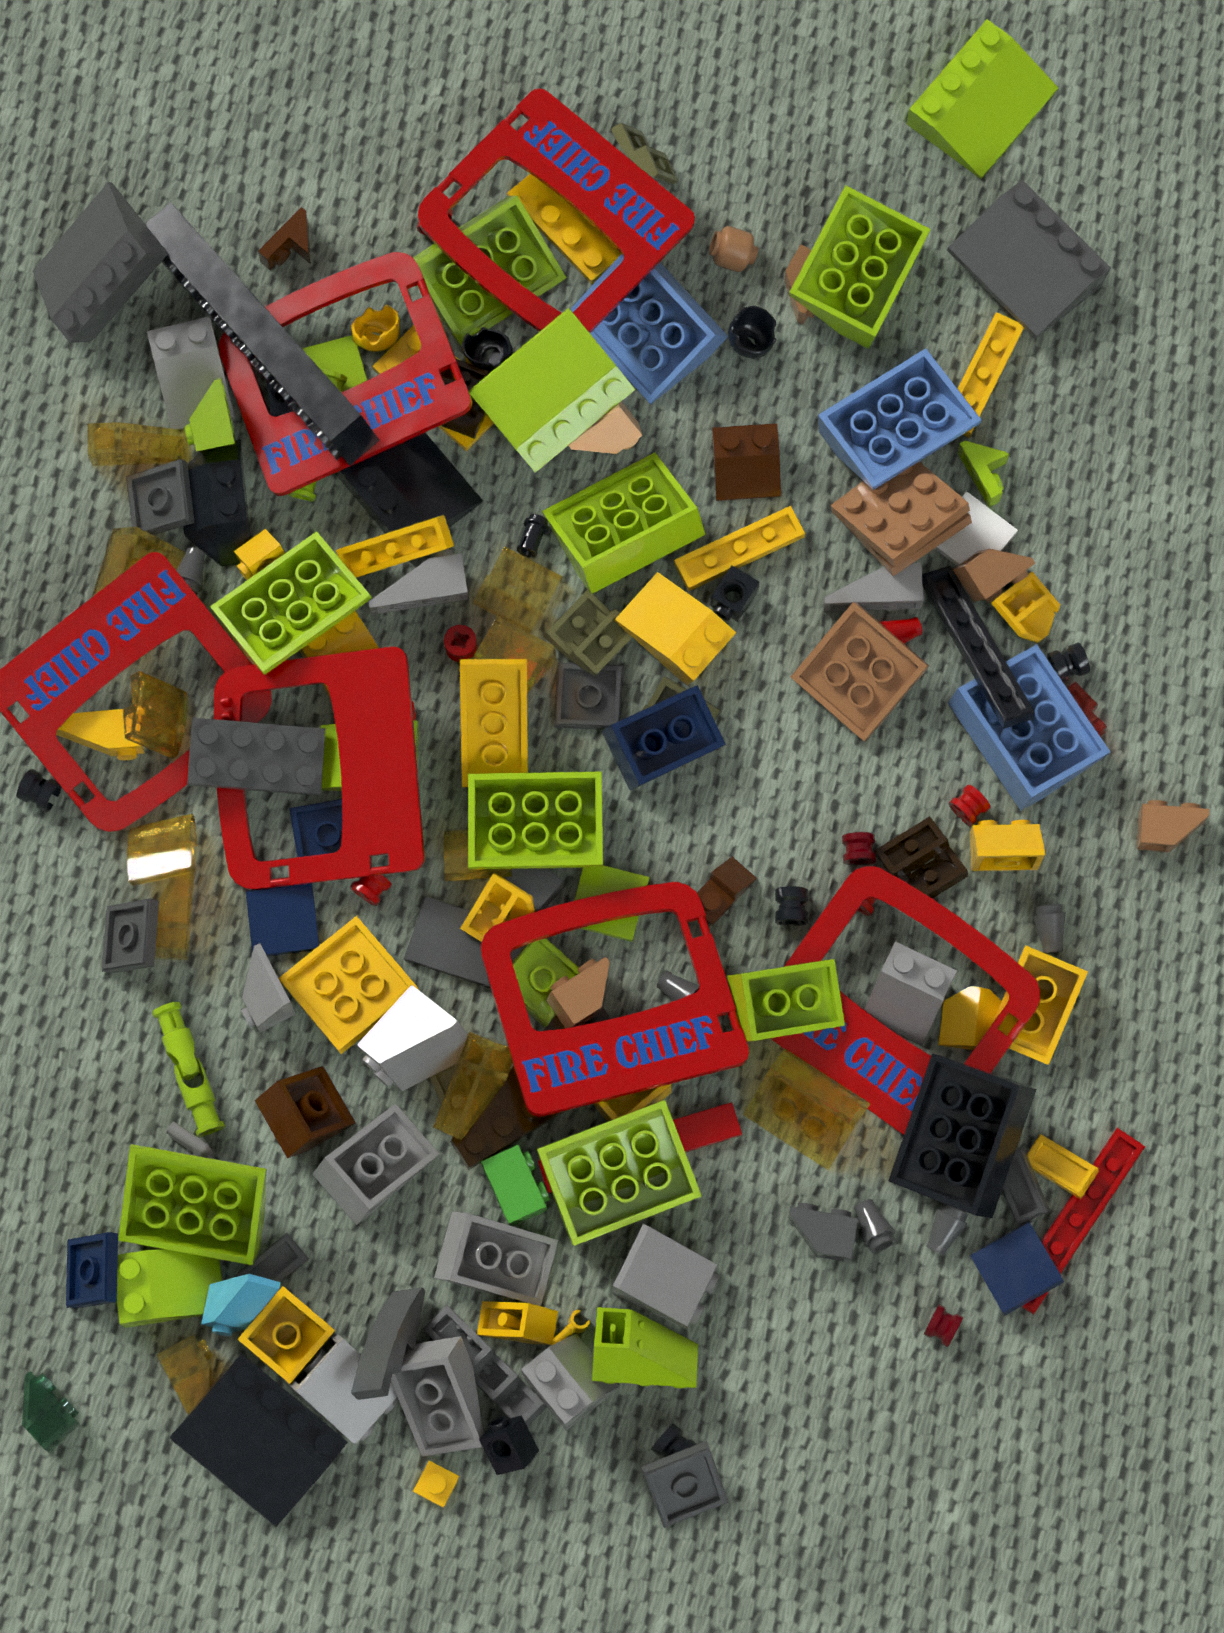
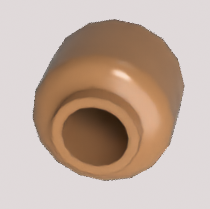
(733, 249)

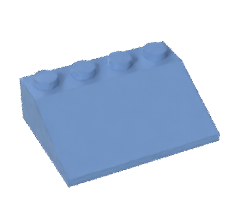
(656, 332)
(897, 420)
(1038, 753)

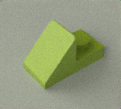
(979, 462)

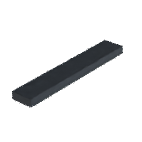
(977, 647)

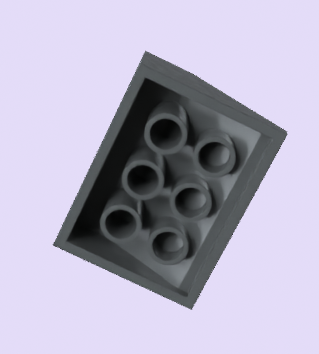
(1029, 259)
(97, 266)

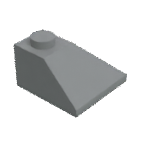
(264, 994)

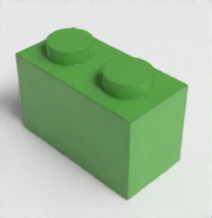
(515, 1186)

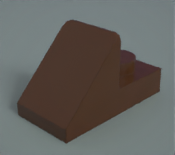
(292, 235)
(724, 888)

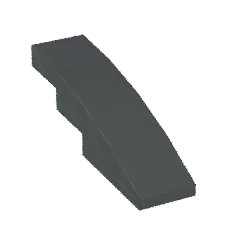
(387, 1342)
(490, 1371)

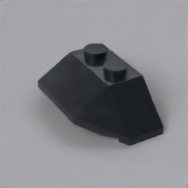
(219, 503)

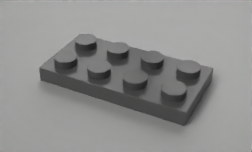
(256, 756)

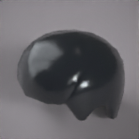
(755, 324)
(486, 339)

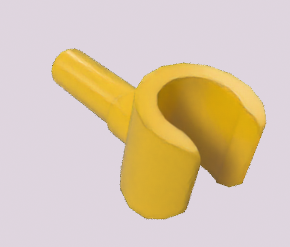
(571, 1328)

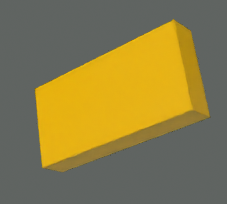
(1061, 1166)

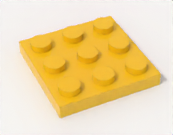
(347, 984)

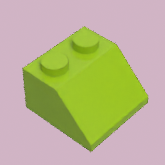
(211, 420)

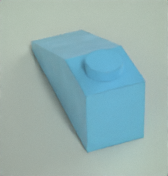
(236, 1302)

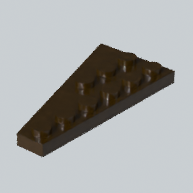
(505, 1116)

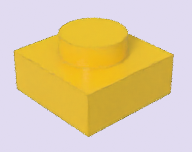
(436, 1484)

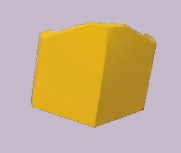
(1028, 608)
(497, 904)
(967, 1017)

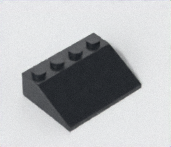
(410, 485)
(962, 1136)
(258, 1439)

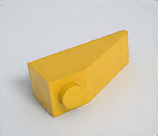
(101, 732)

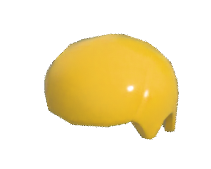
(384, 322)

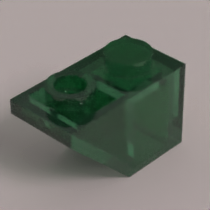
(44, 1414)

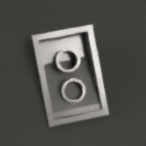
(186, 366)
(431, 583)
(375, 1163)
(496, 1258)
(440, 1396)

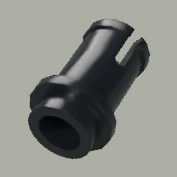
(534, 529)

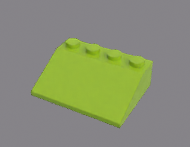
(982, 100)
(510, 241)
(858, 265)
(551, 390)
(624, 522)
(290, 603)
(535, 820)
(618, 1173)
(193, 1205)

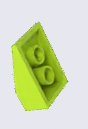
(787, 1000)
(163, 1286)

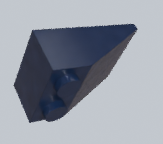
(663, 737)

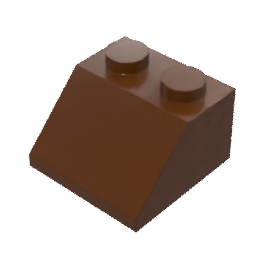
(746, 462)
(304, 1111)

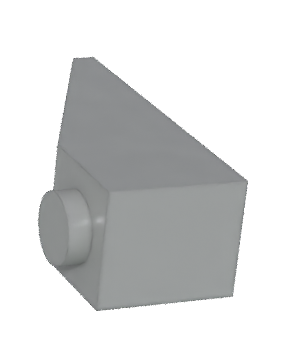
(880, 591)

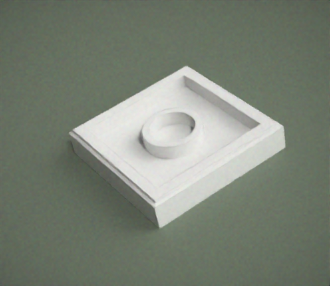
(984, 532)

